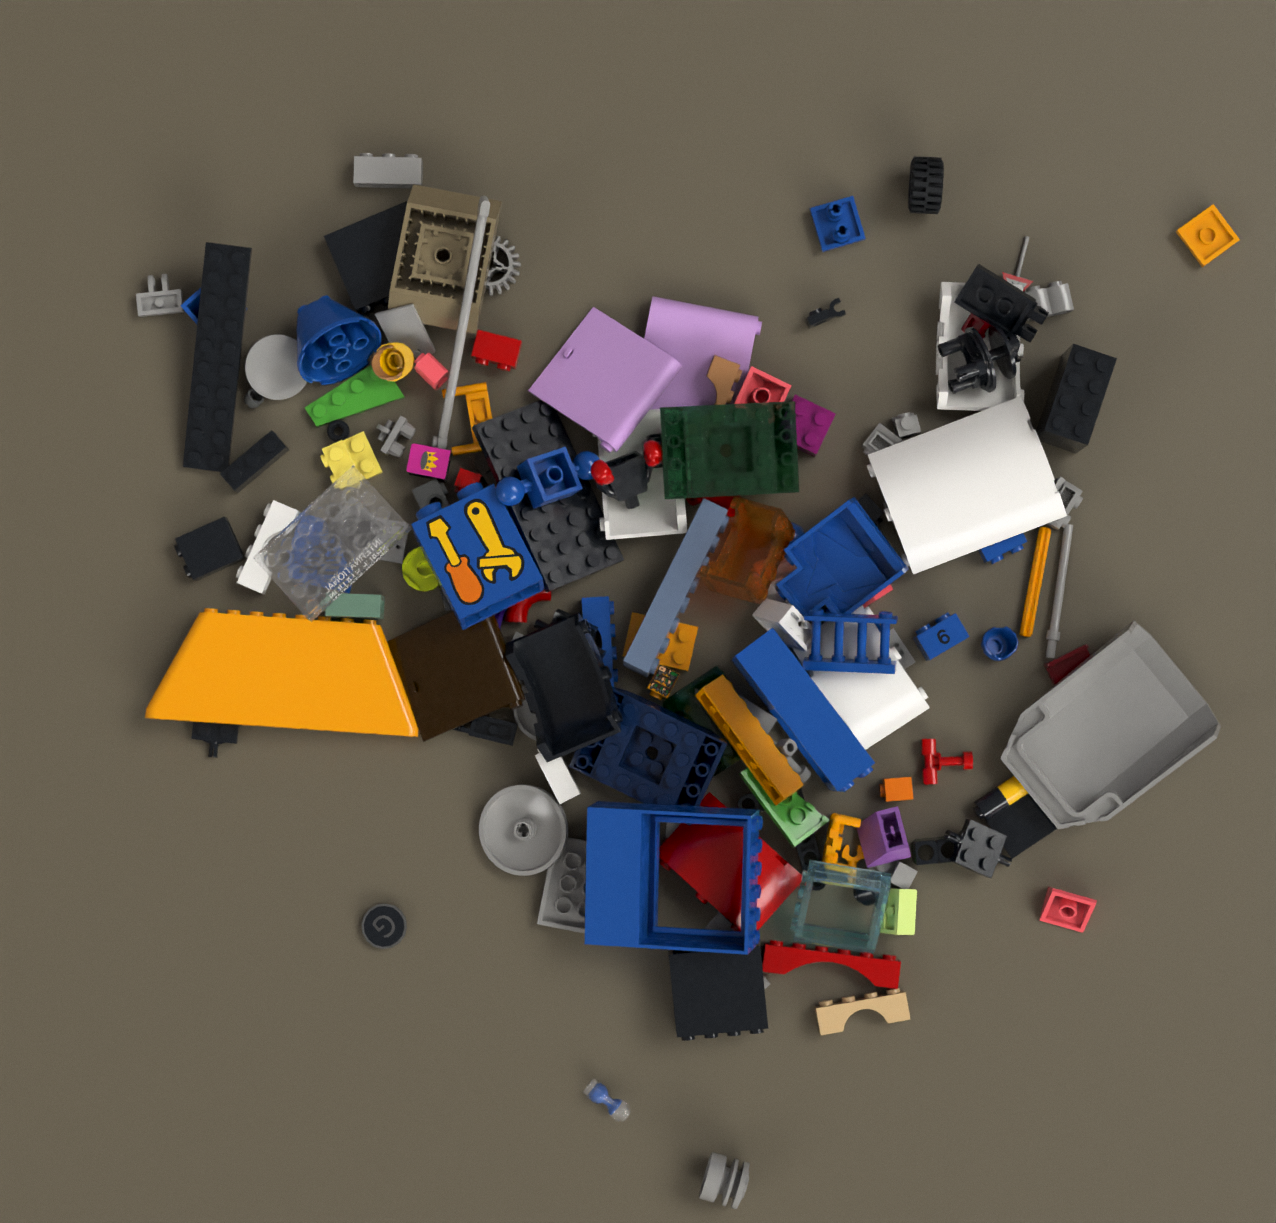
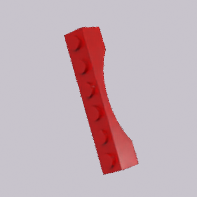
(783, 959)

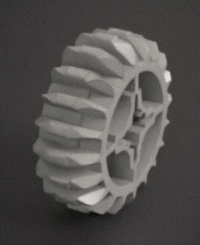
(500, 268)

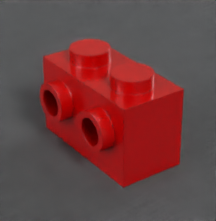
(496, 350)

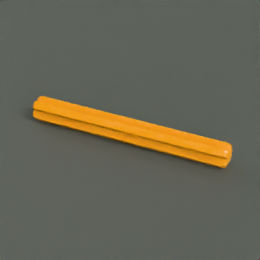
(1035, 582)

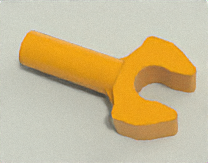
(852, 861)

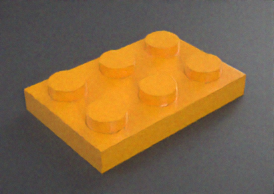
(680, 648)

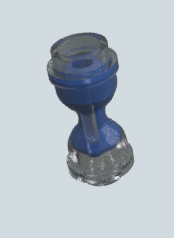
(599, 1094)

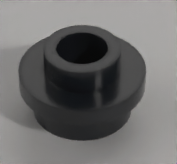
(336, 424)

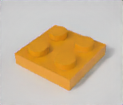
(1207, 235)

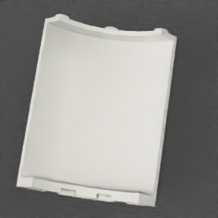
(966, 485)

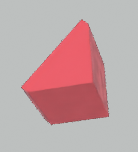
(761, 388)
(1067, 909)

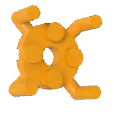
(833, 840)

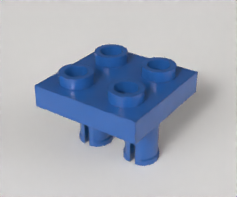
(837, 224)

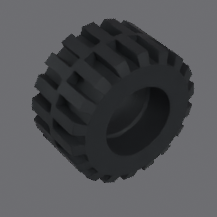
(925, 185)

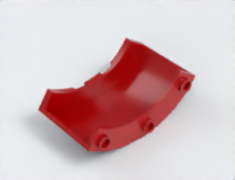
(712, 865)

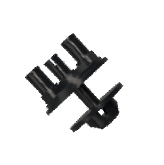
(979, 365)

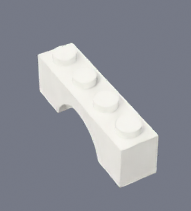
(277, 518)

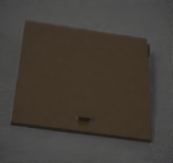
(455, 672)

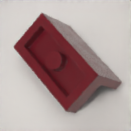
(1064, 664)

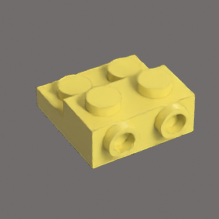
(350, 452)

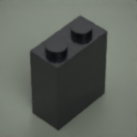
(209, 549)

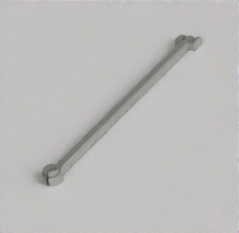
(440, 440)

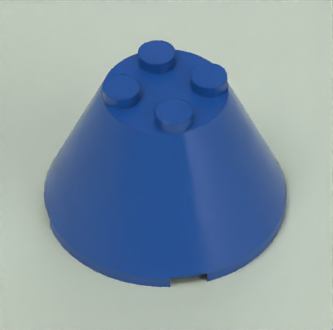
(333, 341)

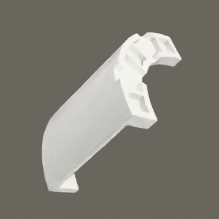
(948, 328)
(654, 514)
(867, 702)

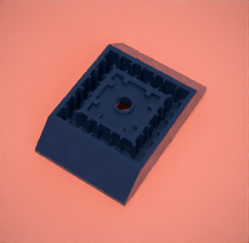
(684, 761)

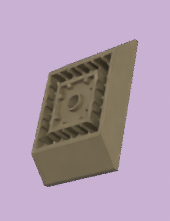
(435, 223)

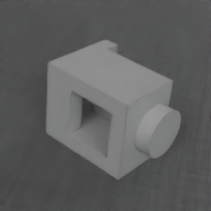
(906, 425)

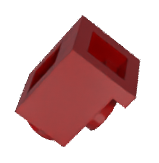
(466, 478)

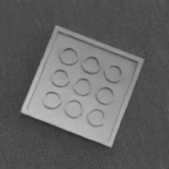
(565, 890)

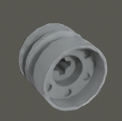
(724, 1180)

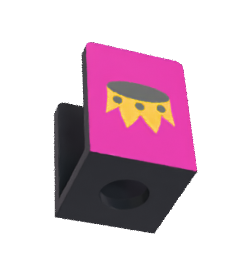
(429, 462)

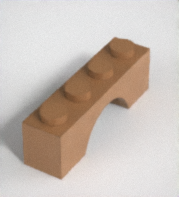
(723, 375)

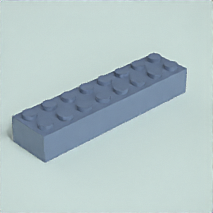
(675, 588)

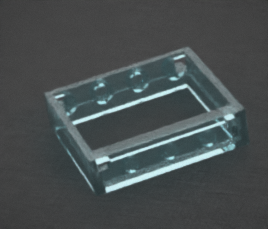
(845, 877)

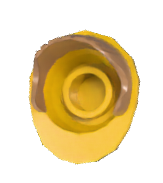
(392, 361)

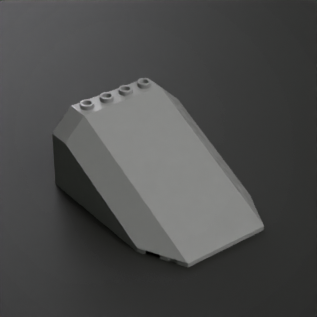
(1108, 731)

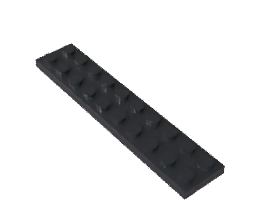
(217, 356)

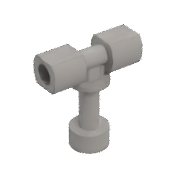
(788, 747)

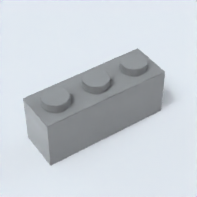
(387, 171)

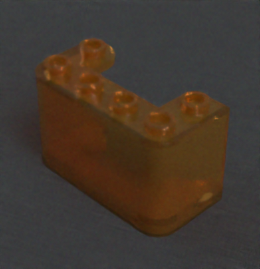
(750, 552)

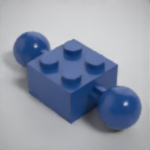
(547, 478)

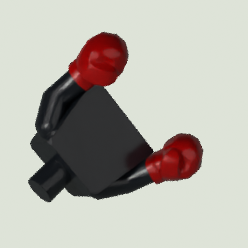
(627, 475)

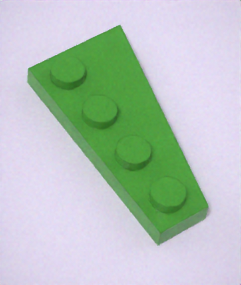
(353, 397)
(792, 816)

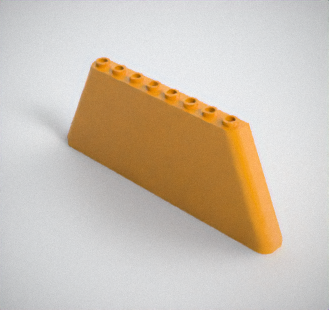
(285, 675)

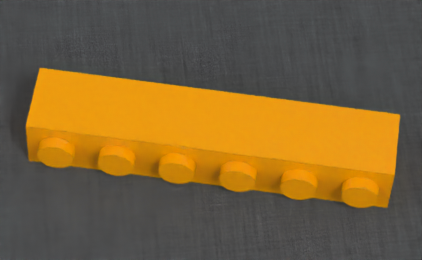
(749, 739)

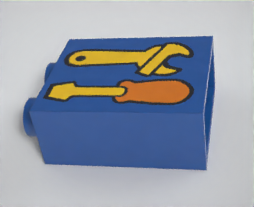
(477, 554)

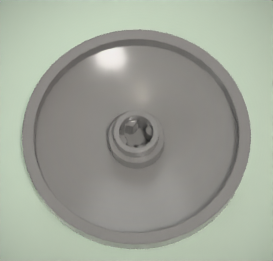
(523, 829)

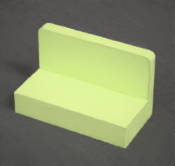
(900, 912)

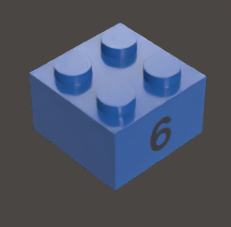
(940, 637)

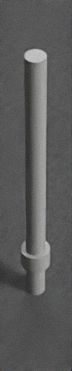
(1053, 634)

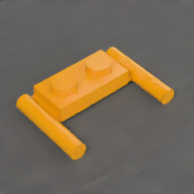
(478, 409)

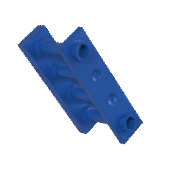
(860, 662)

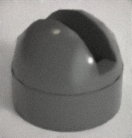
(250, 395)

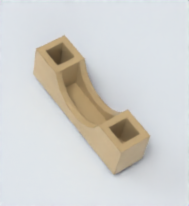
(833, 1016)

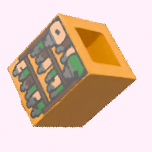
(662, 682)

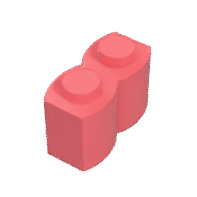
(431, 370)

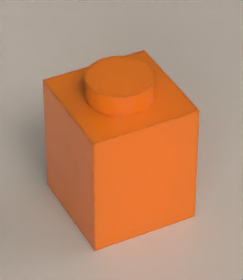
(896, 789)

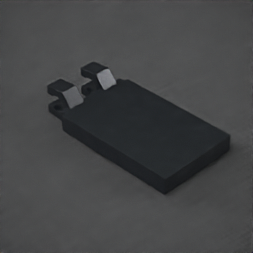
(1000, 303)

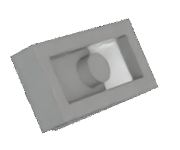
(900, 873)

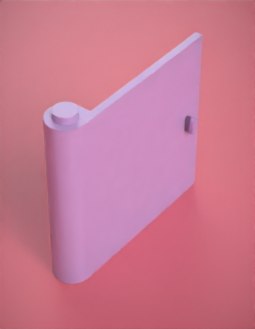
(693, 337)
(605, 379)

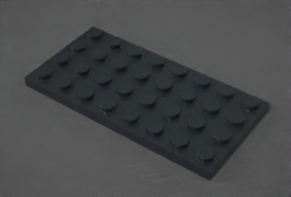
(559, 535)

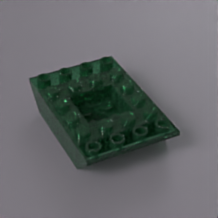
(760, 441)

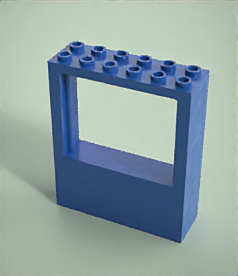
(803, 712)
(625, 877)

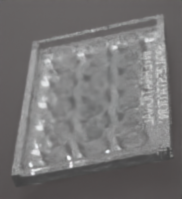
(332, 543)

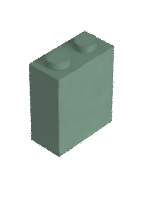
(357, 606)

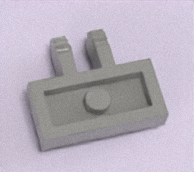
(159, 302)

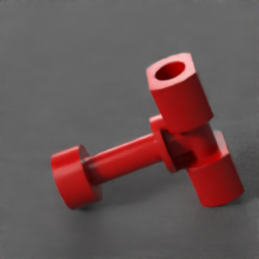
(934, 761)

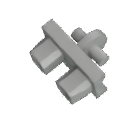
(401, 427)

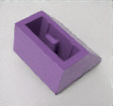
(883, 838)

